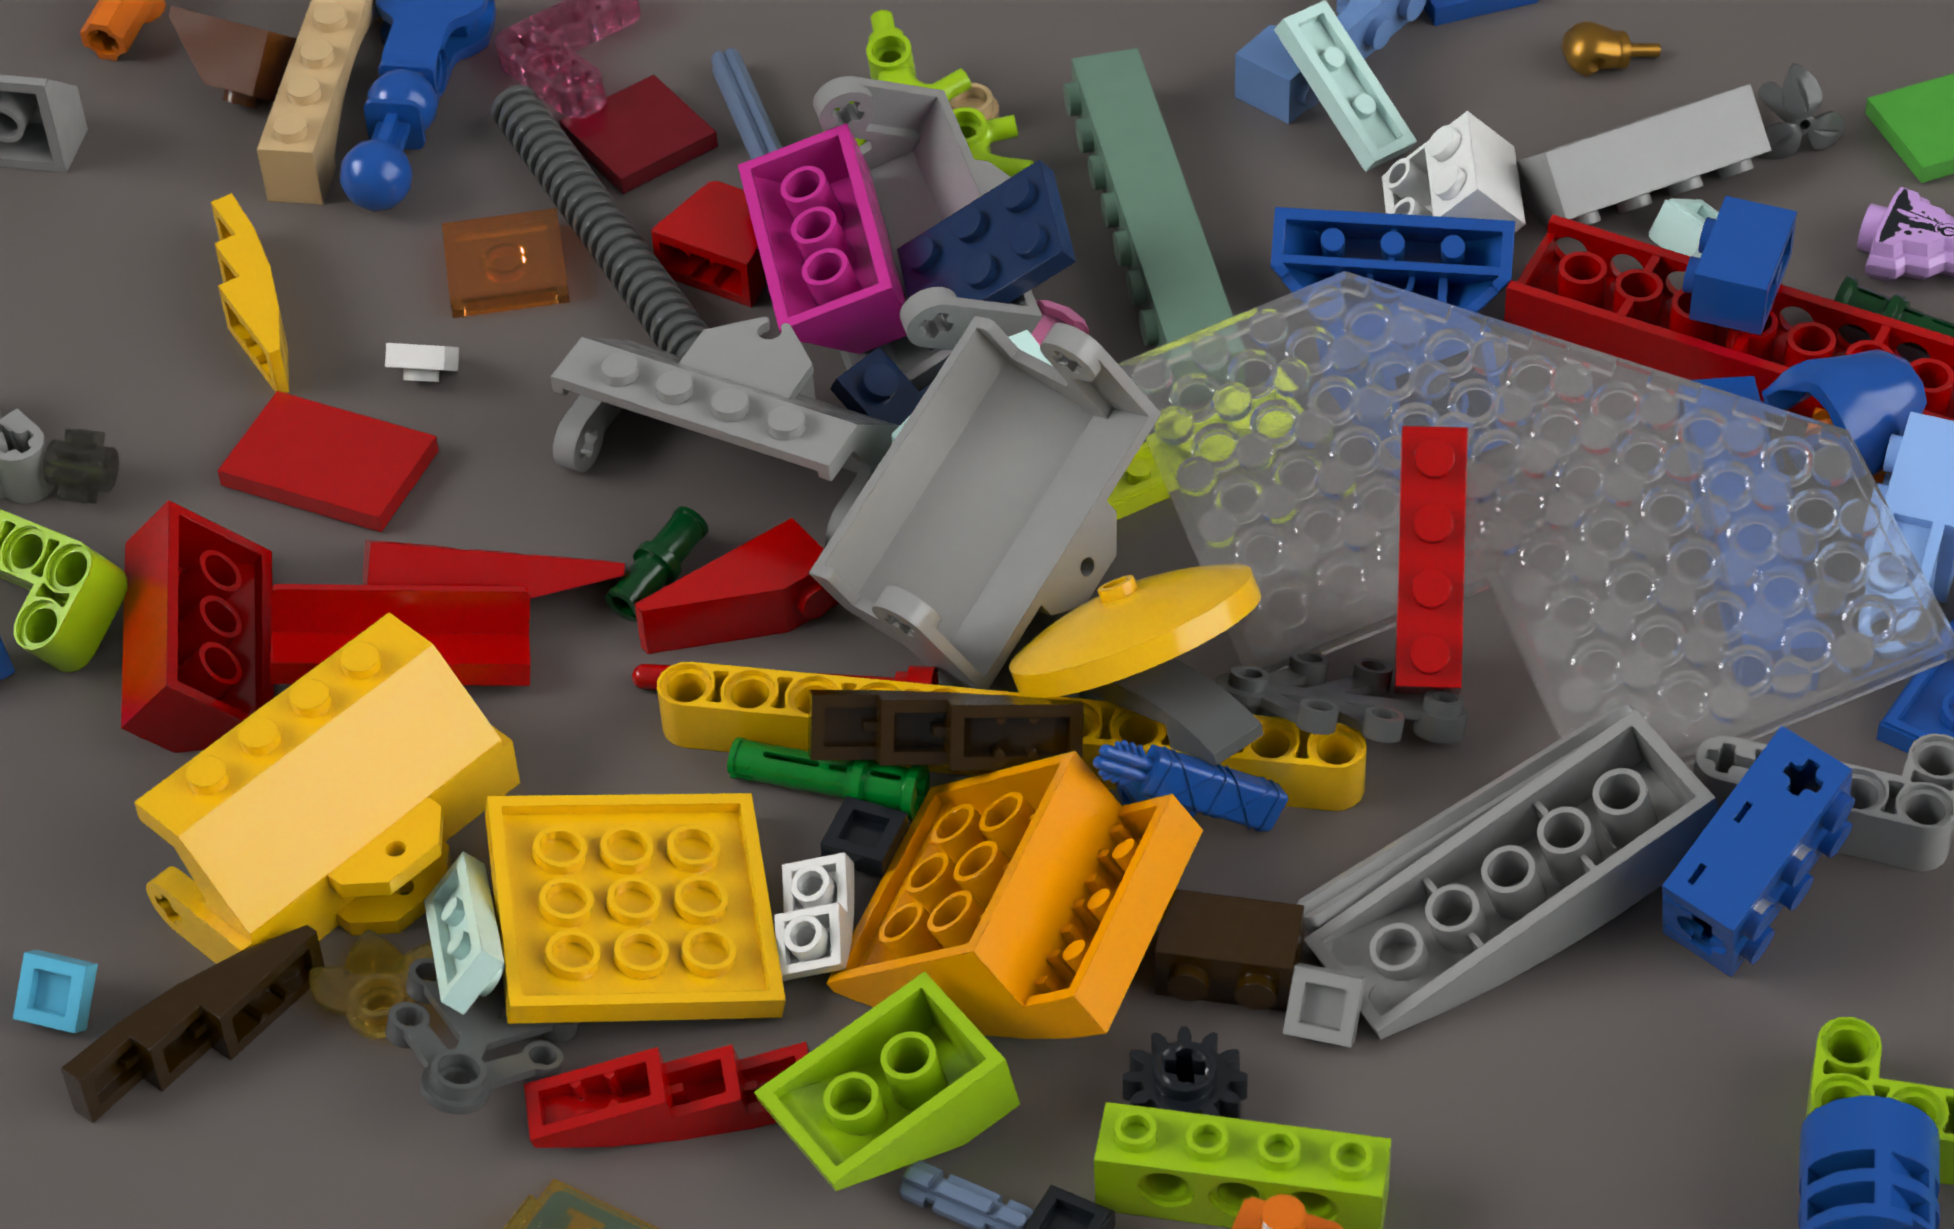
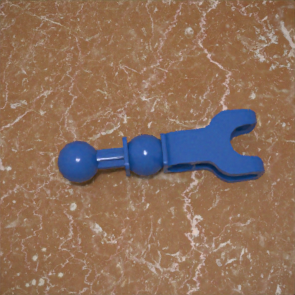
(417, 60)

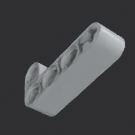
(1894, 817)

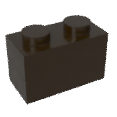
(1228, 950)

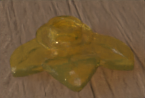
(368, 982)

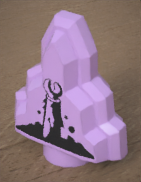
(1907, 238)

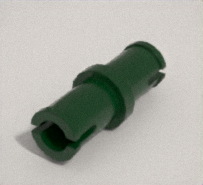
(657, 561)

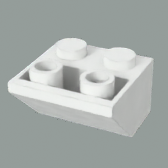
(1458, 174)

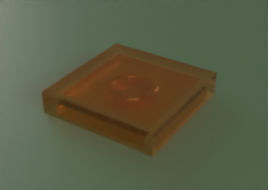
(505, 263)

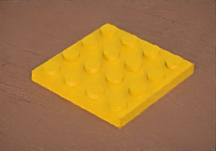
(632, 908)

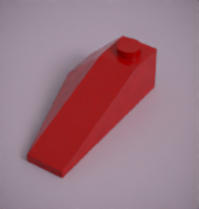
(442, 565)

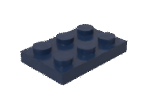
(995, 243)

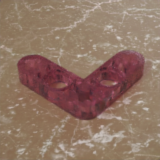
(544, 49)

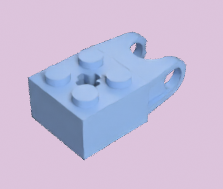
(1922, 495)

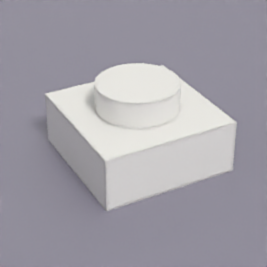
(421, 361)

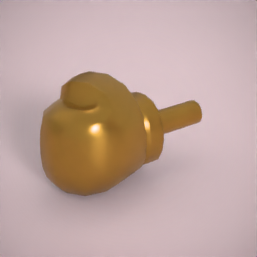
(1597, 47)

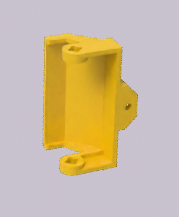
(328, 800)

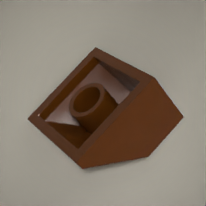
(234, 55)

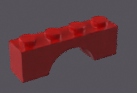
(1431, 559)

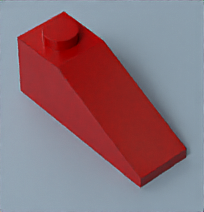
(739, 596)

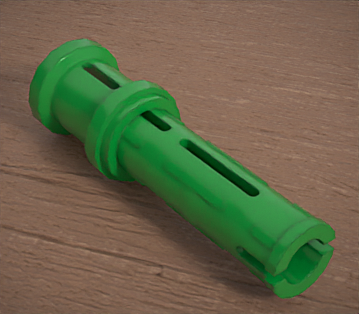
(867, 780)

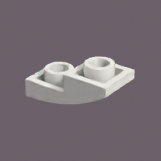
(817, 916)

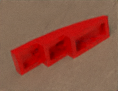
(654, 1100)

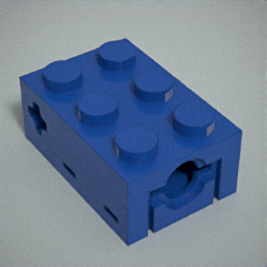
(1758, 853)

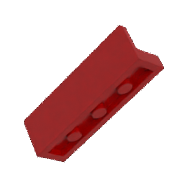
(474, 628)

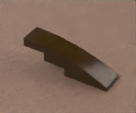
(941, 728)
(212, 1009)

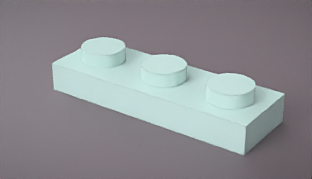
(1345, 85)
(464, 934)

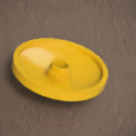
(1134, 628)

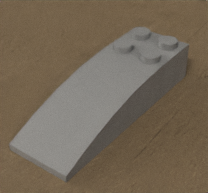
(1521, 879)

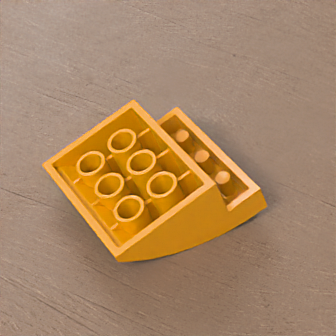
(1023, 899)

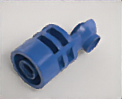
(1869, 1166)

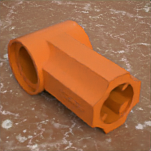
(116, 24)

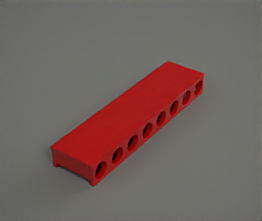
(1648, 320)

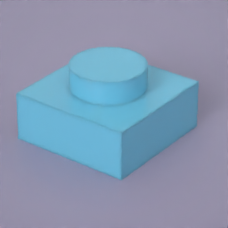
(55, 991)

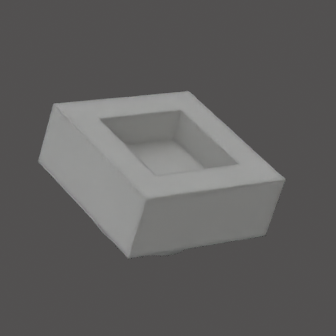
(1324, 1005)

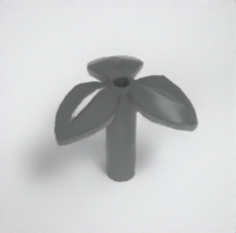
(1795, 106)

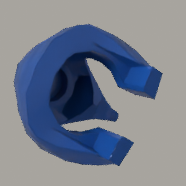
(1861, 392)

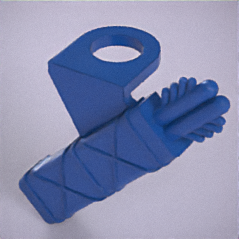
(1194, 783)

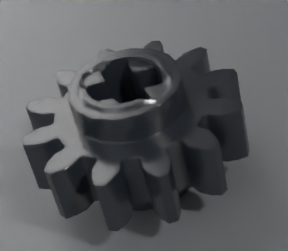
(1186, 1076)

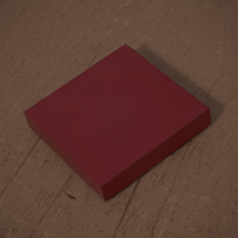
(640, 134)

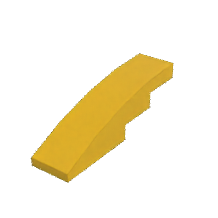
(250, 293)

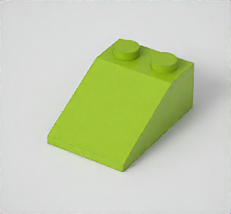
(892, 1088)

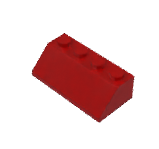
(193, 630)

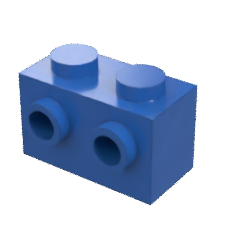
(1740, 264)

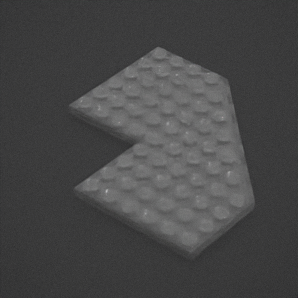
(1625, 518)

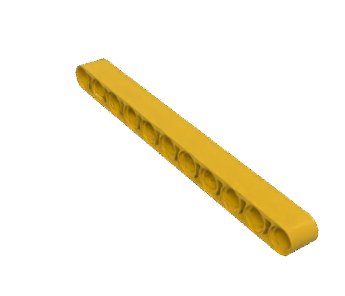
(715, 703)

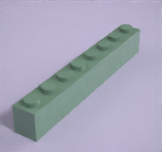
(1144, 197)

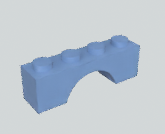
(1272, 81)

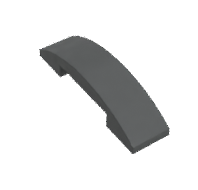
(1196, 710)

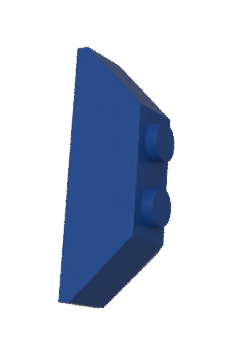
(1432, 256)

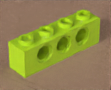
(1208, 1164)

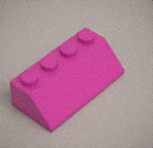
(825, 243)

